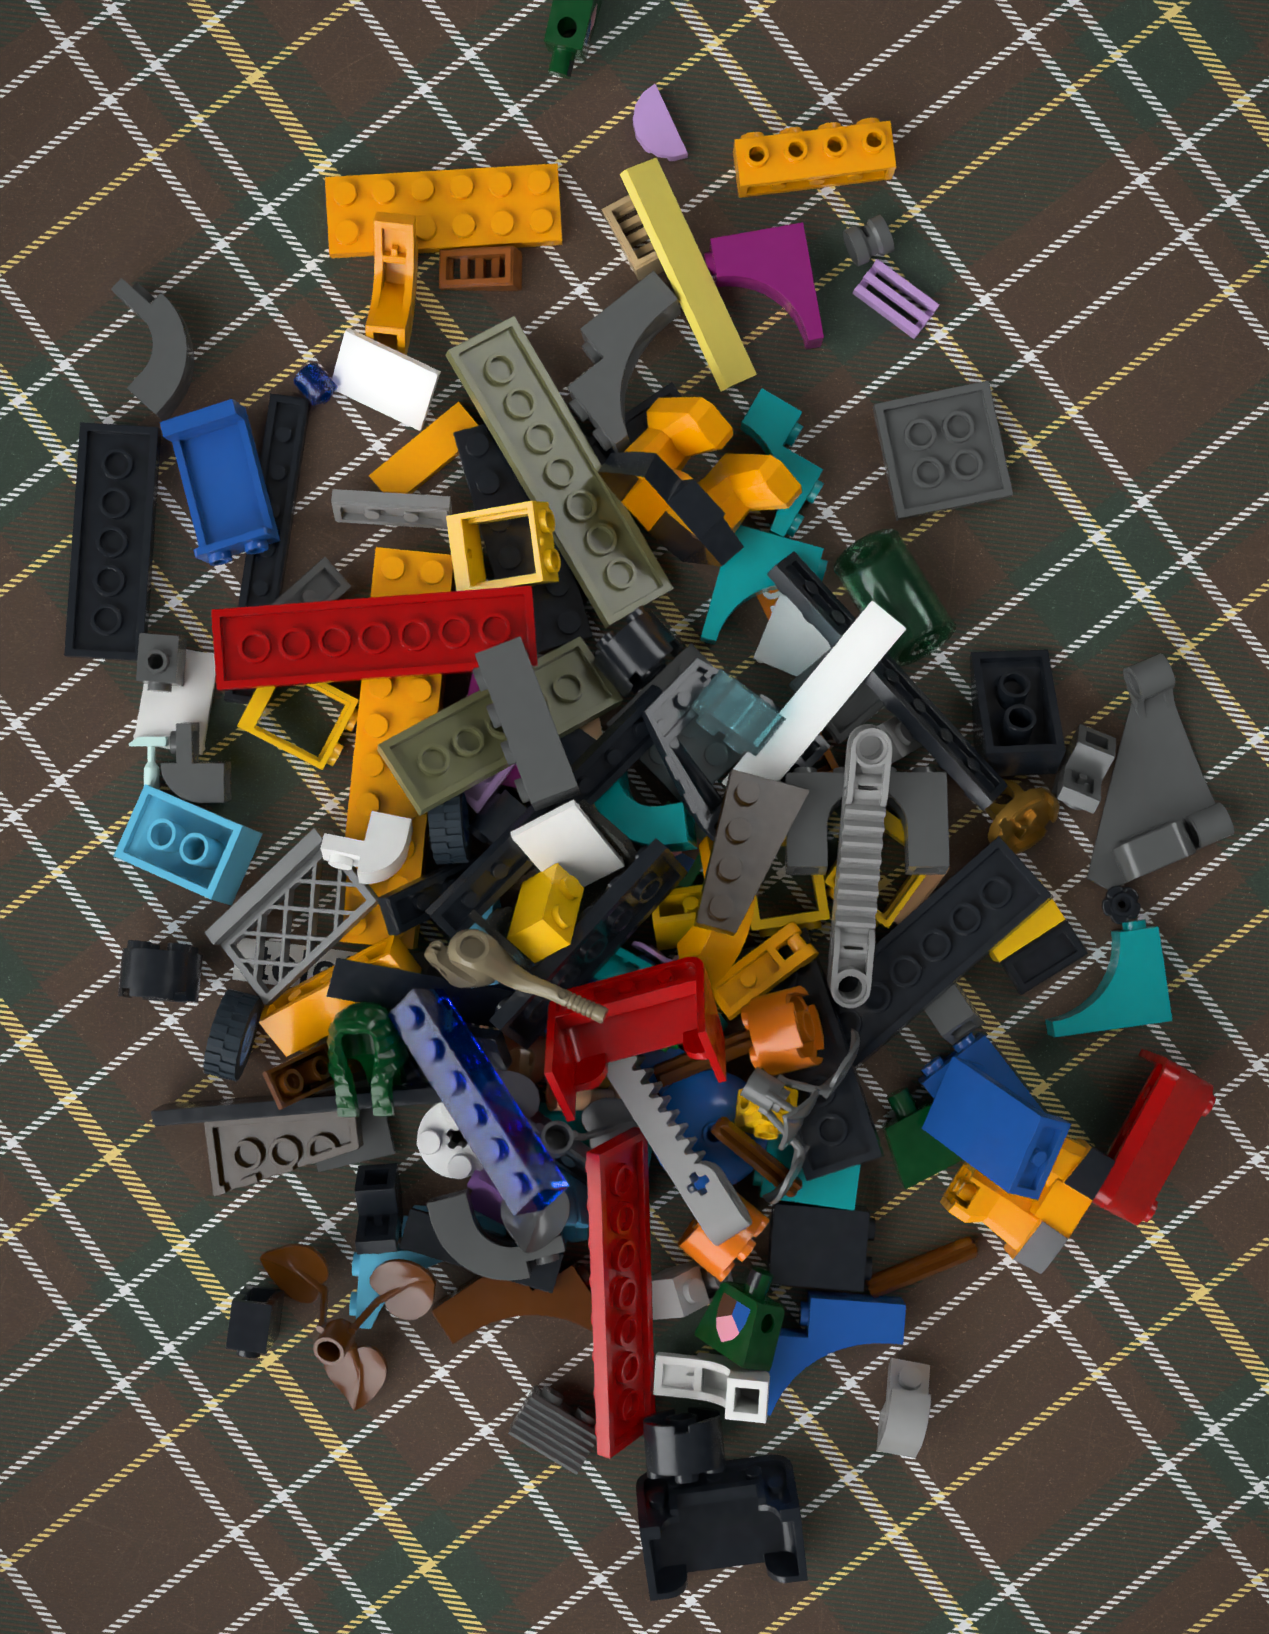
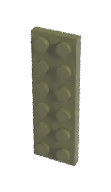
(462, 746)

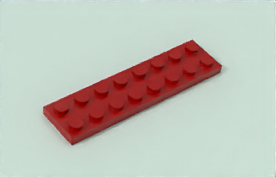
(367, 637)
(620, 1289)

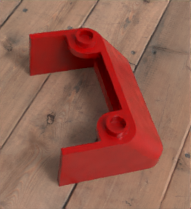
(645, 1014)
(1153, 1138)

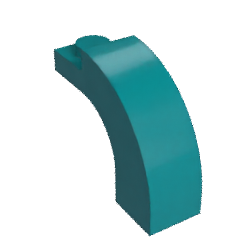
(642, 824)

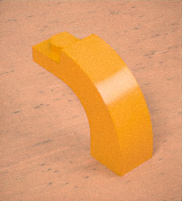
(394, 280)
(714, 948)

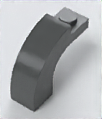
(172, 360)
(475, 1248)

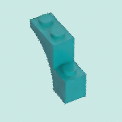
(771, 426)

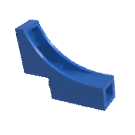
(832, 1324)

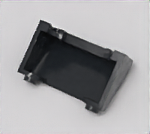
(720, 1523)

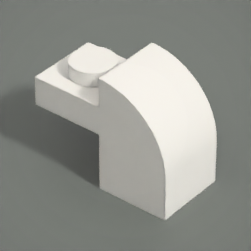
(378, 855)

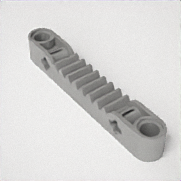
(858, 866)
(716, 1207)

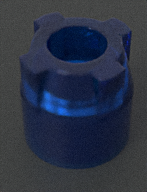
(315, 384)

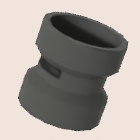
(868, 240)

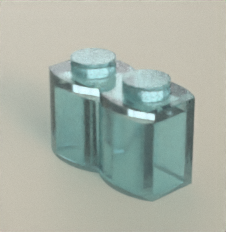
(736, 713)

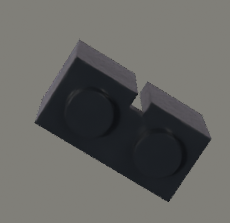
(255, 1320)

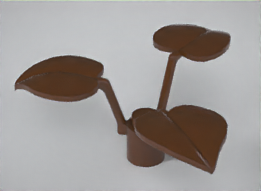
(352, 1368)

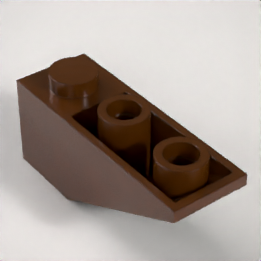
(302, 1076)

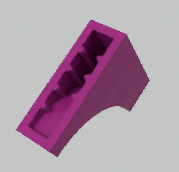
(773, 264)

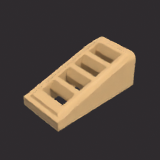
(643, 259)

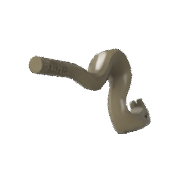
(478, 960)

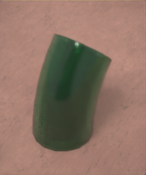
(886, 572)

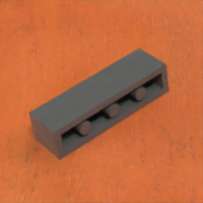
(526, 723)

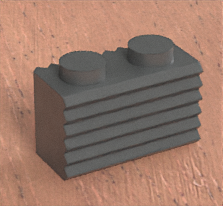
(555, 1428)

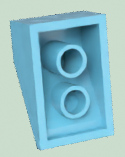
(188, 845)

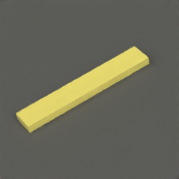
(688, 273)

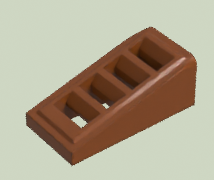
(509, 254)

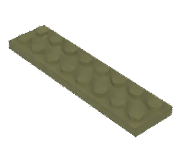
(558, 468)

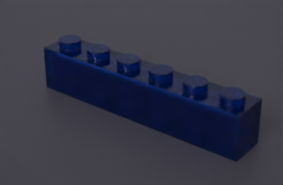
(478, 1101)

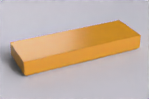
(423, 454)

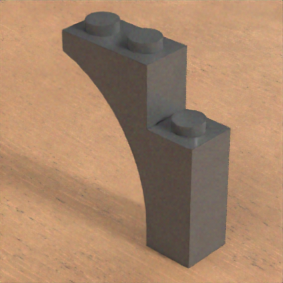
(614, 345)

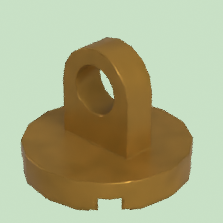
(1023, 818)

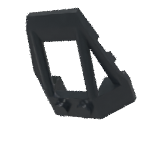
(670, 715)

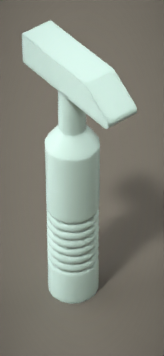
(151, 769)

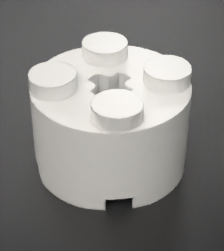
(438, 1149)

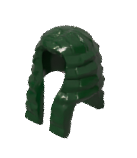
(368, 1035)

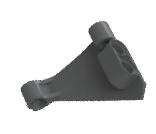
(1157, 793)

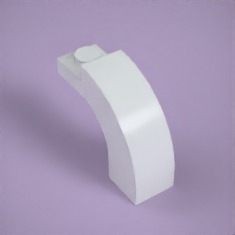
(715, 1380)

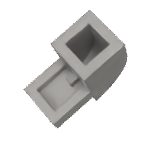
(906, 1408)

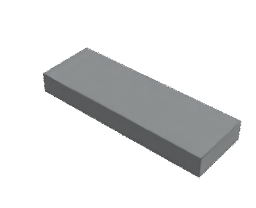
(391, 508)

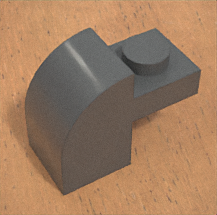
(1084, 768)
(194, 778)

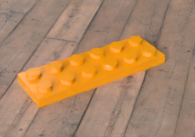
(450, 206)

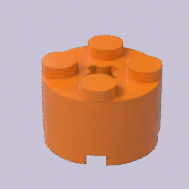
(783, 1031)
(719, 1259)

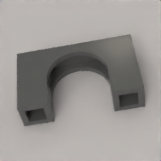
(914, 796)

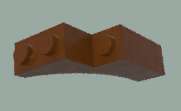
(491, 1300)

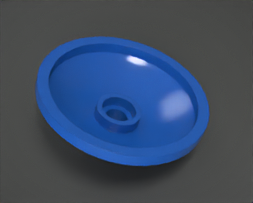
(700, 1105)

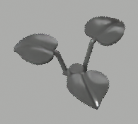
(771, 1095)
(600, 1119)

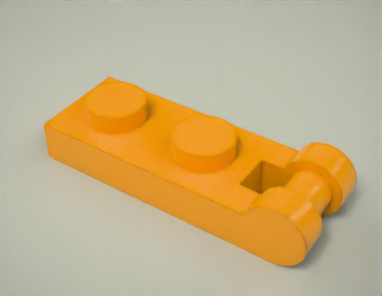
(762, 970)

